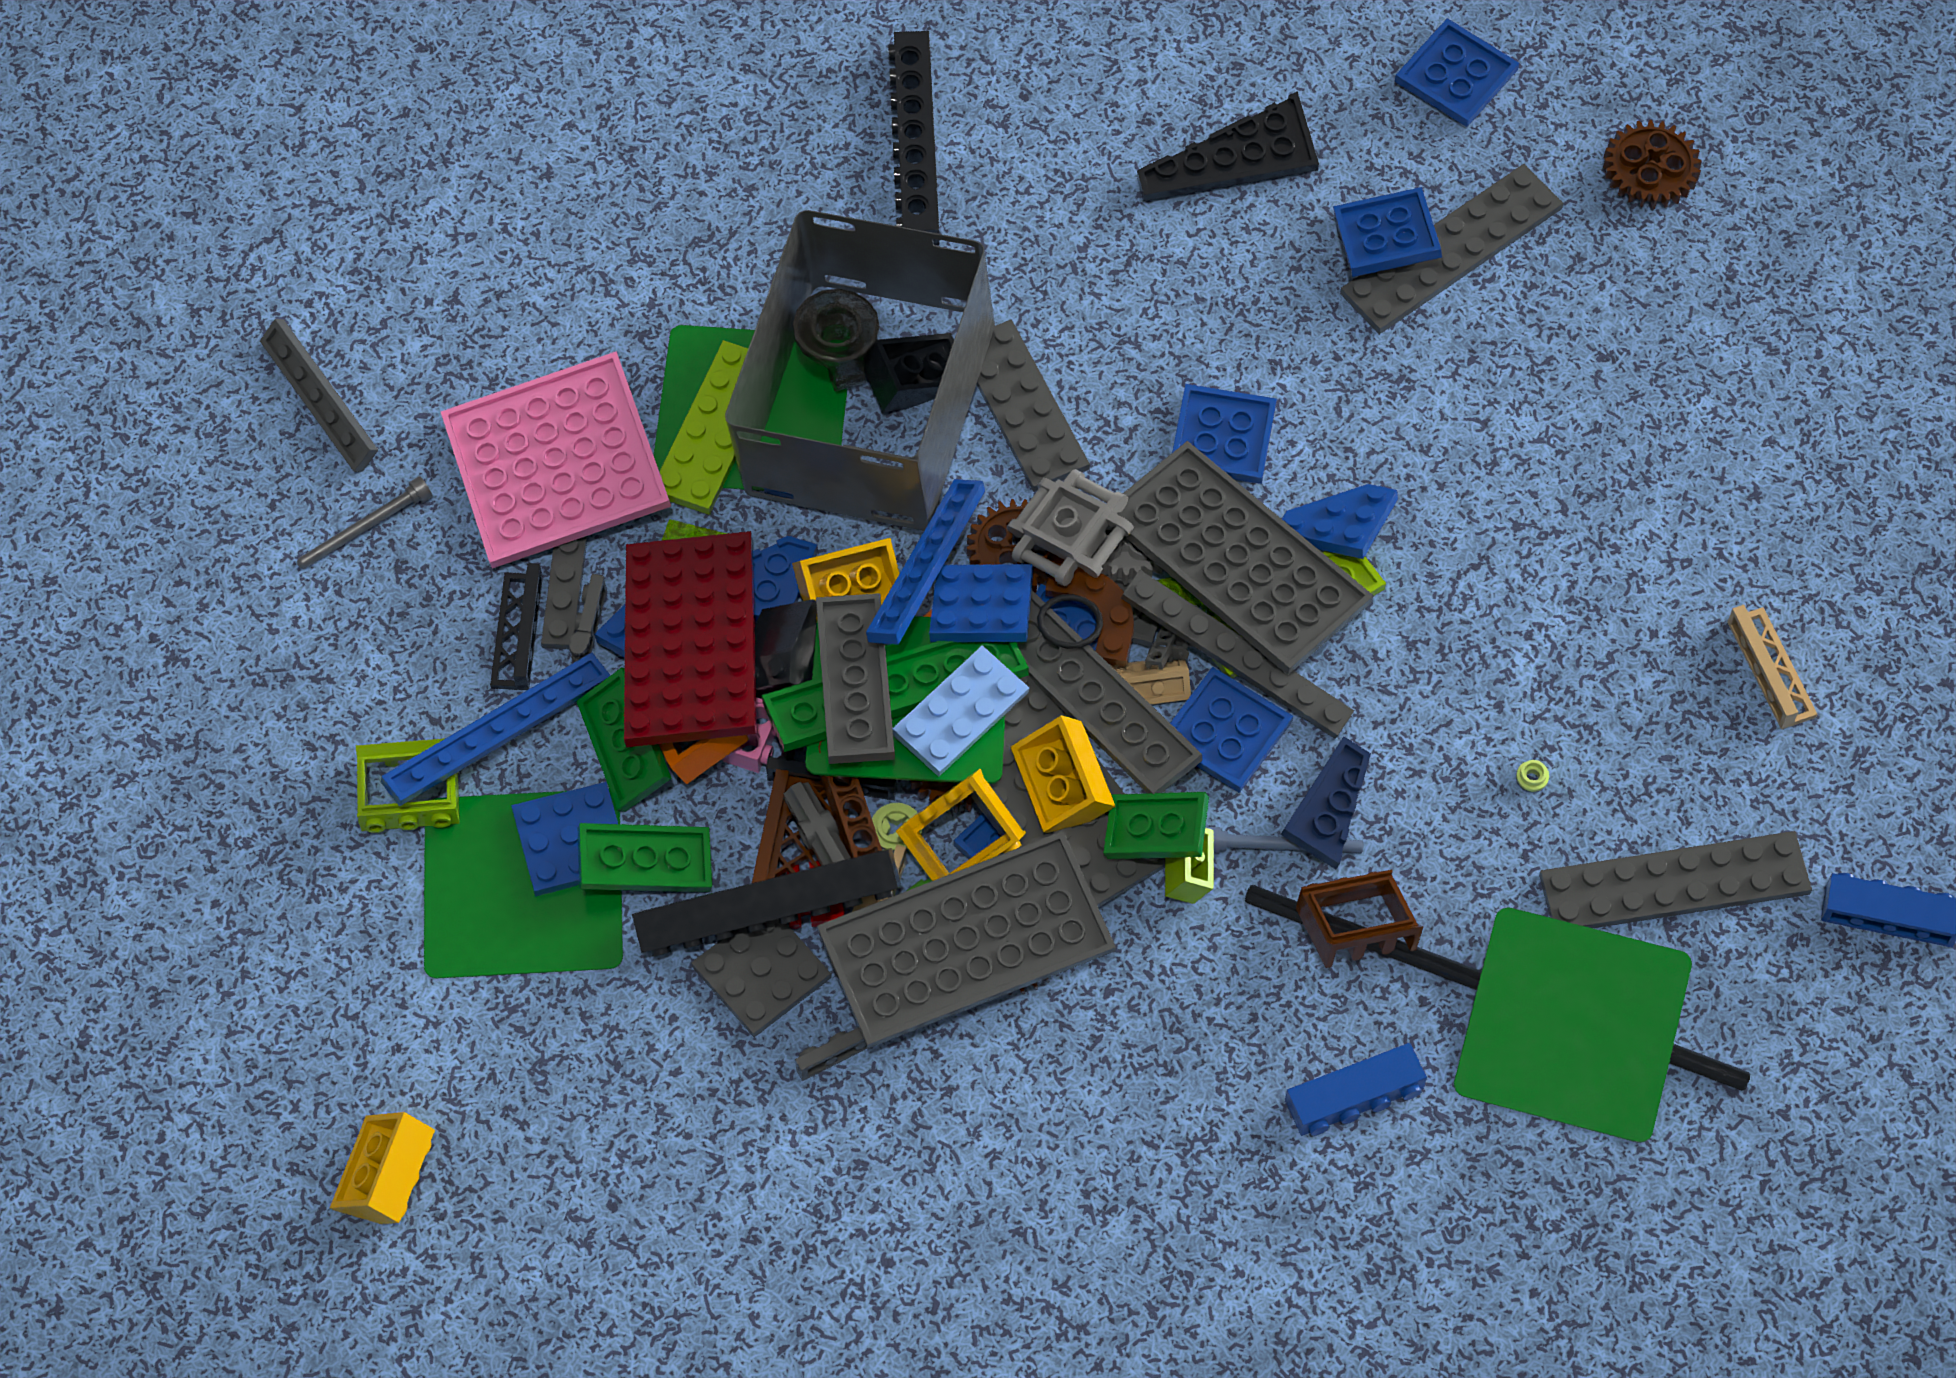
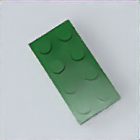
(629, 771)
(644, 857)

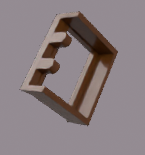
(1352, 889)

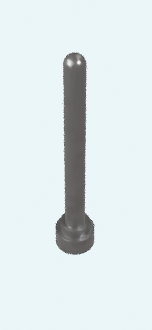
(414, 493)

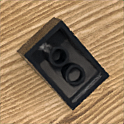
(907, 369)
(784, 646)

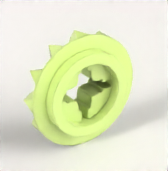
(893, 813)

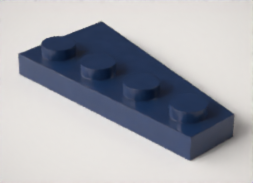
(1326, 811)

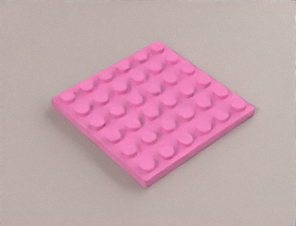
(555, 459)

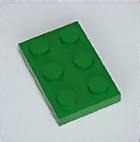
(1156, 825)

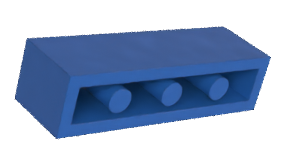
(1890, 909)
(1356, 1090)

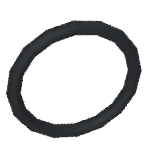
(1070, 645)

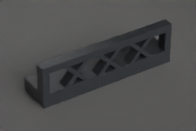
(529, 605)

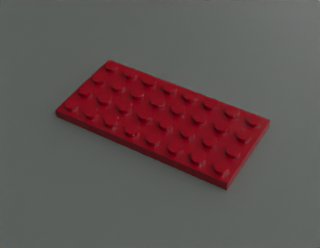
(689, 639)

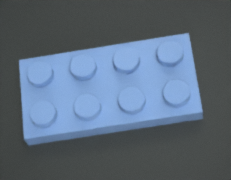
(960, 711)

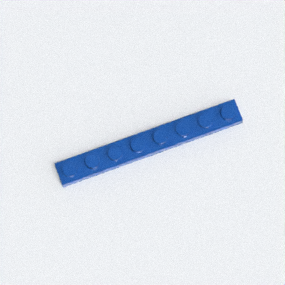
(925, 562)
(493, 729)

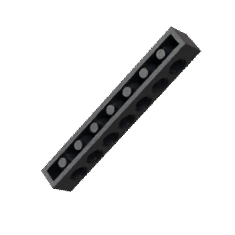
(914, 49)

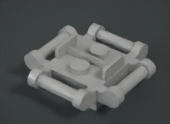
(1070, 526)

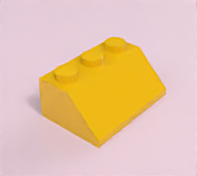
(850, 571)
(1062, 775)
(383, 1167)

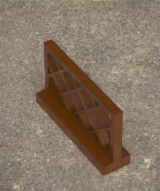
(776, 826)

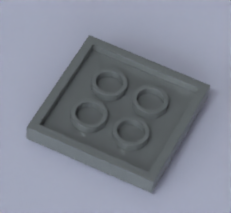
(761, 973)

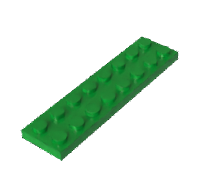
(912, 675)

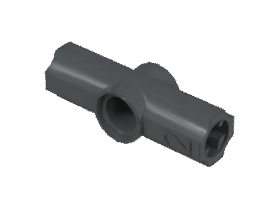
(815, 824)

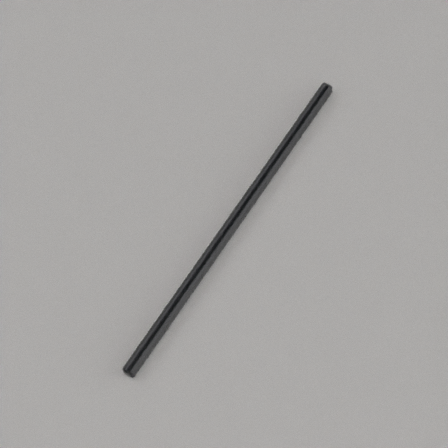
(1470, 977)

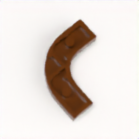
(1117, 615)

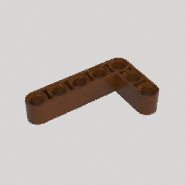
(851, 828)

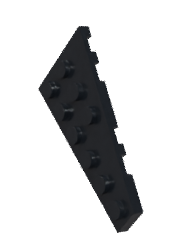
(1244, 152)

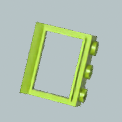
(411, 814)

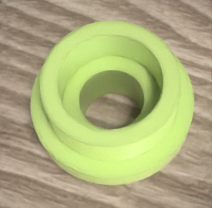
(1537, 768)

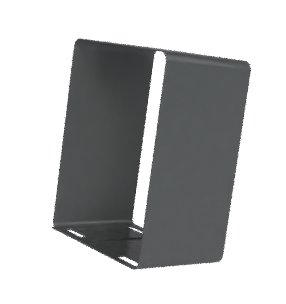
(895, 266)

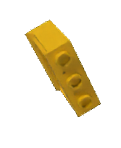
(922, 851)

